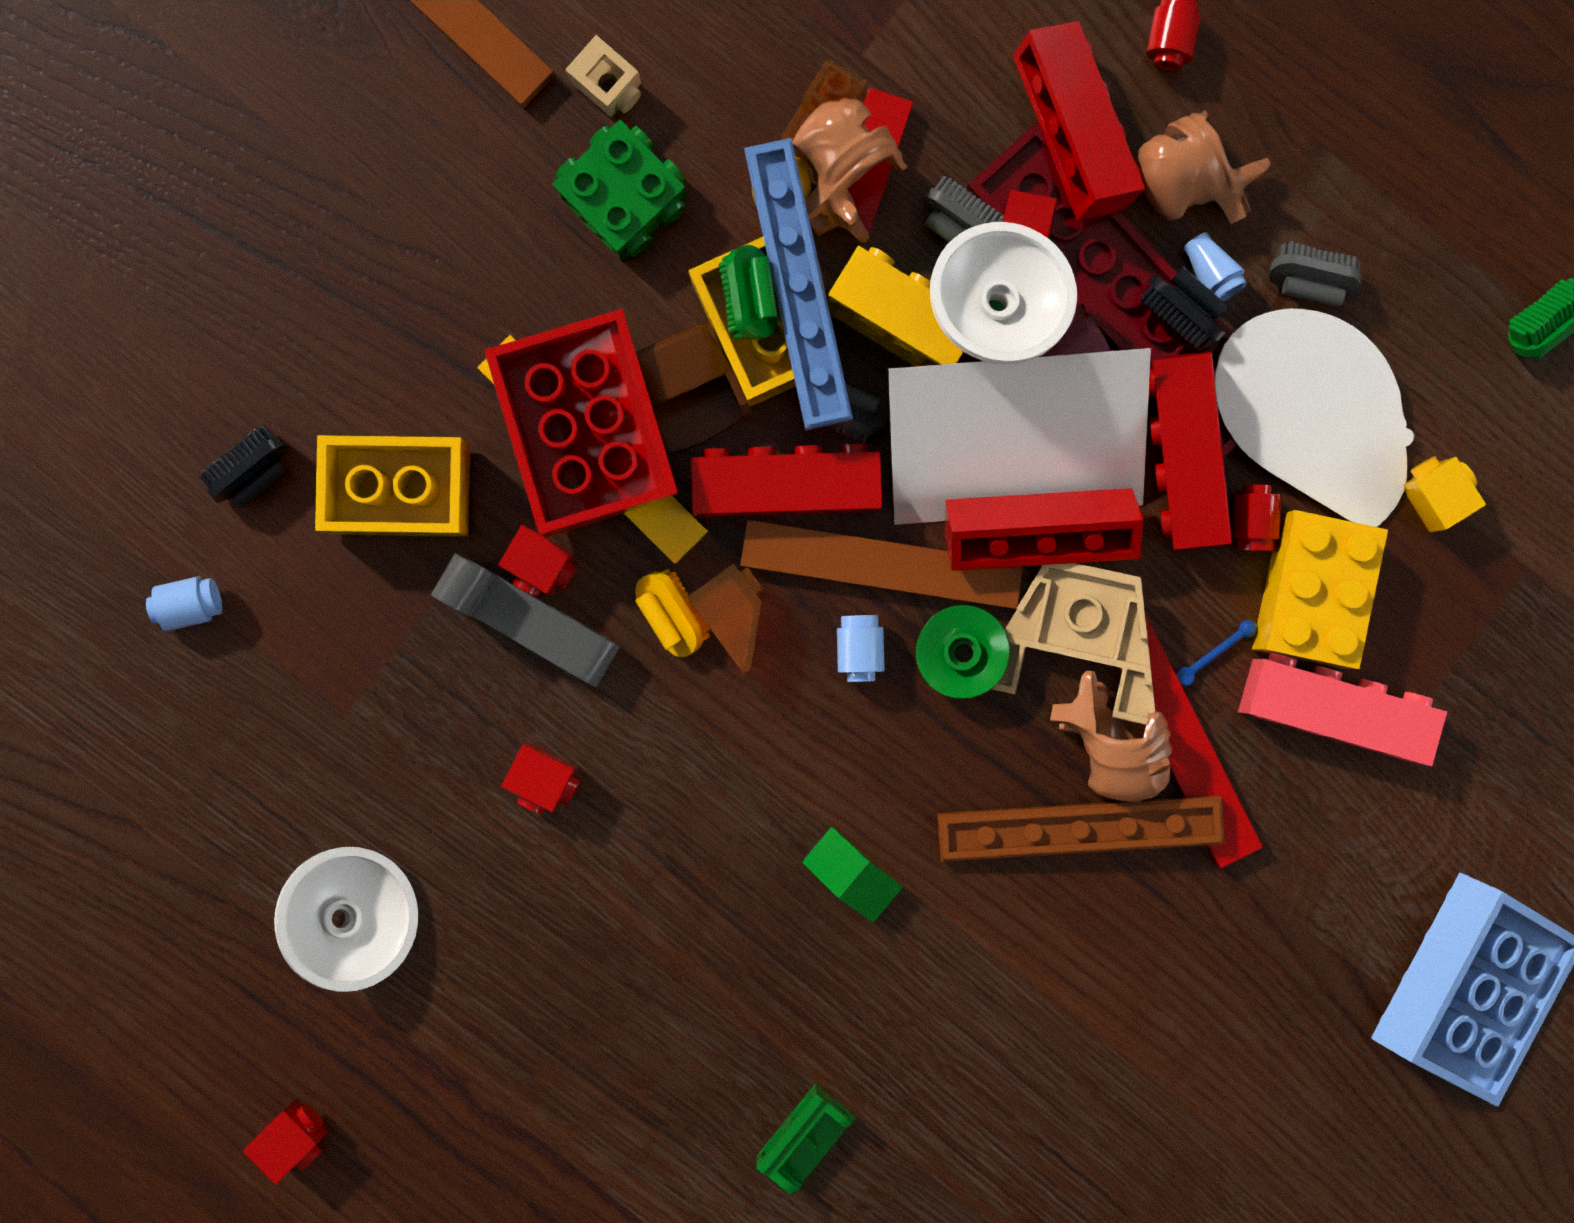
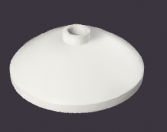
(1008, 266)
(377, 924)

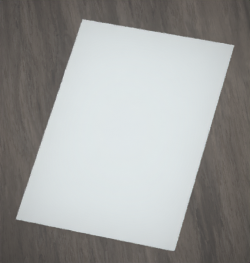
(1017, 429)

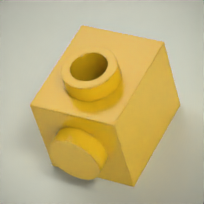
(1443, 492)

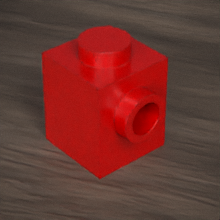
(538, 563)
(541, 779)
(288, 1142)

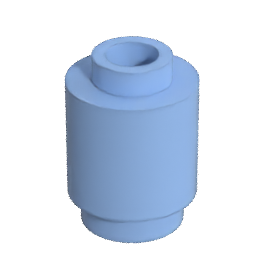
(184, 603)
(860, 647)

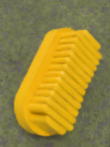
(671, 613)

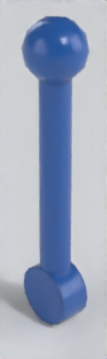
(1187, 675)

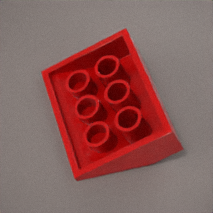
(581, 423)

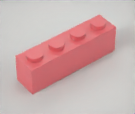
(1343, 711)

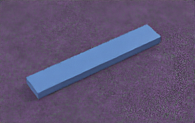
(798, 284)

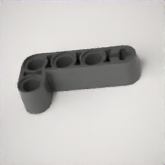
(525, 619)

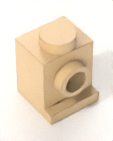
(594, 66)

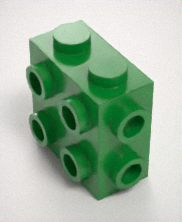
(622, 189)

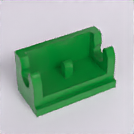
(803, 1139)

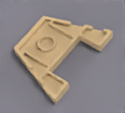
(1091, 618)

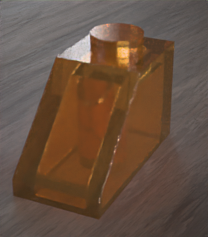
(732, 612)

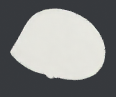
(1317, 410)

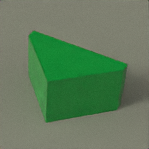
(851, 875)

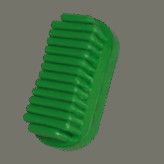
(748, 293)
(1544, 323)

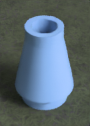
(1215, 267)

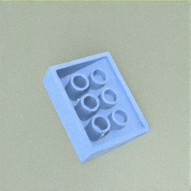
(1477, 989)

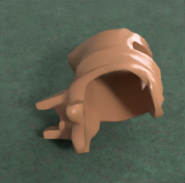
(839, 154)
(1192, 168)
(1124, 755)

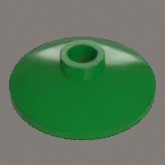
(942, 639)

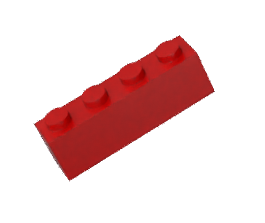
(1078, 120)
(1191, 451)
(786, 483)
(1043, 529)

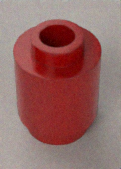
(1173, 34)
(1256, 518)

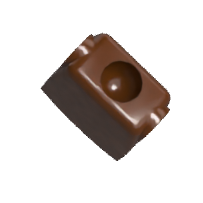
(691, 388)

